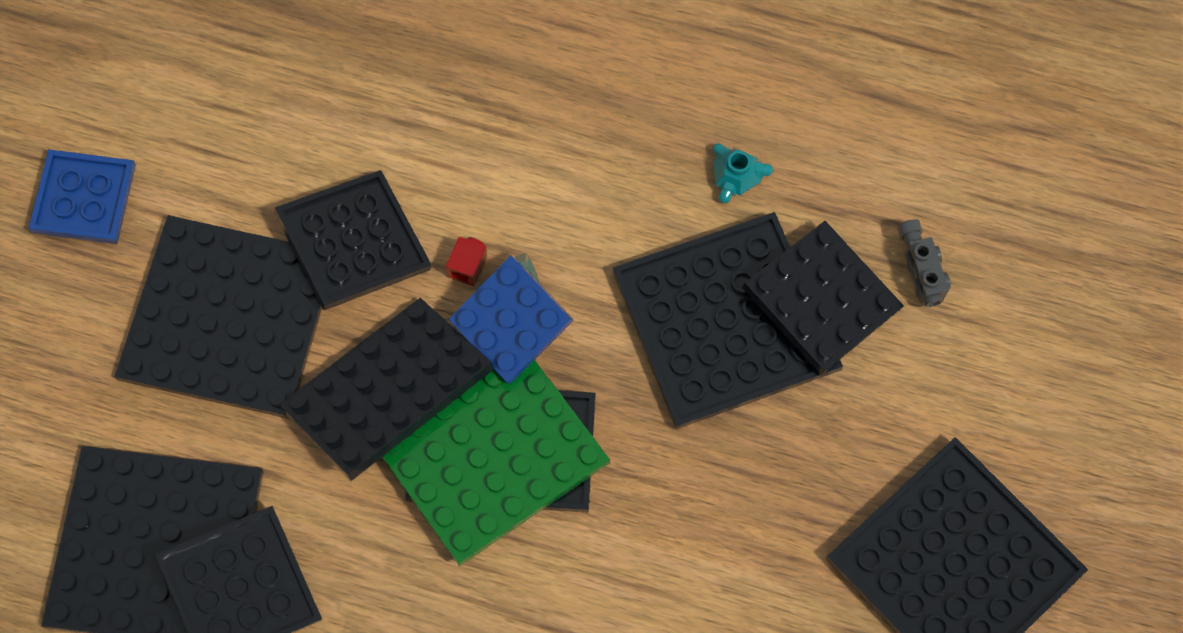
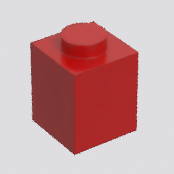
(466, 260)

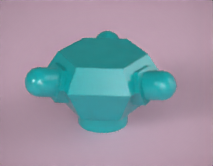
(736, 171)

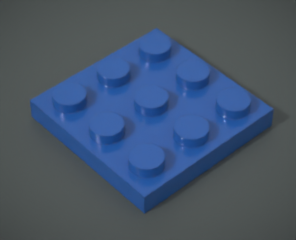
(82, 196)
(511, 319)

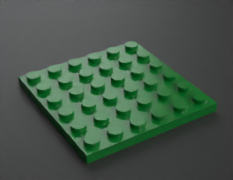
(494, 460)

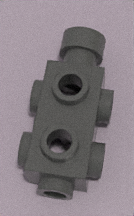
(928, 267)

